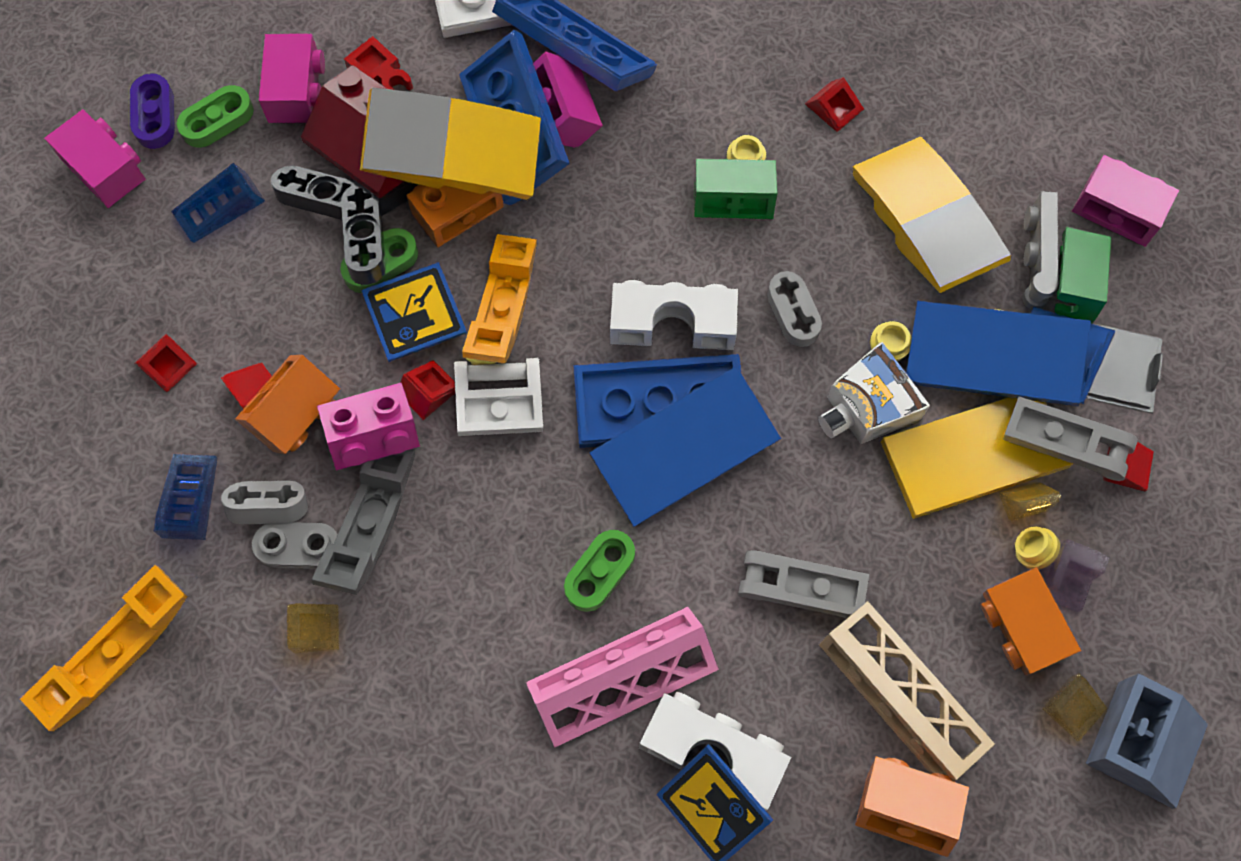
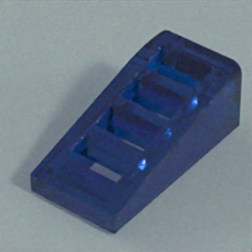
(210, 192)
(196, 526)

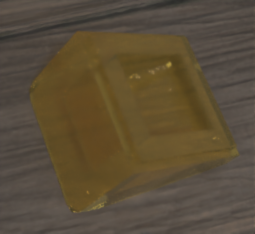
(1028, 500)
(312, 627)
(1075, 706)

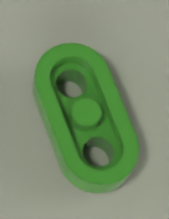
(214, 115)
(393, 239)
(599, 571)

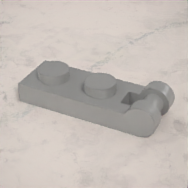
(1042, 250)
(1070, 438)
(804, 584)

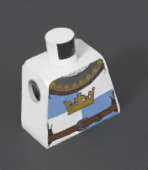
(873, 398)

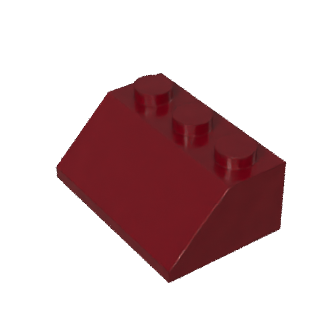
(338, 127)

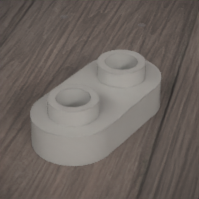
(294, 546)

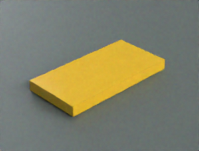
(962, 459)

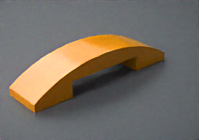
(503, 300)
(109, 653)

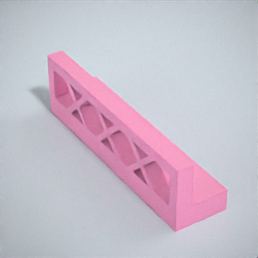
(618, 662)

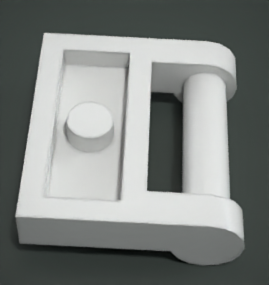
(498, 409)

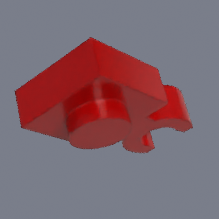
(378, 64)

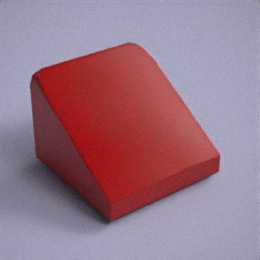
(835, 104)
(165, 363)
(246, 382)
(427, 388)
(1139, 469)

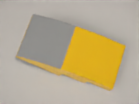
(450, 143)
(931, 214)

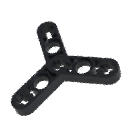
(344, 206)

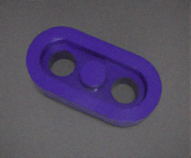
(152, 114)

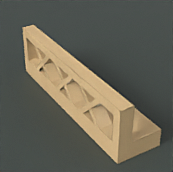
(893, 705)

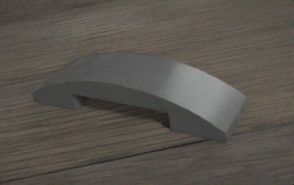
(367, 525)

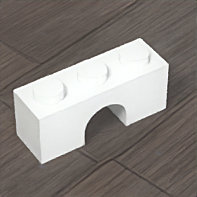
(707, 310)
(681, 727)

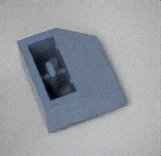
(1148, 739)

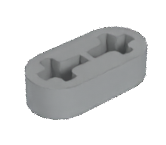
(802, 304)
(264, 502)

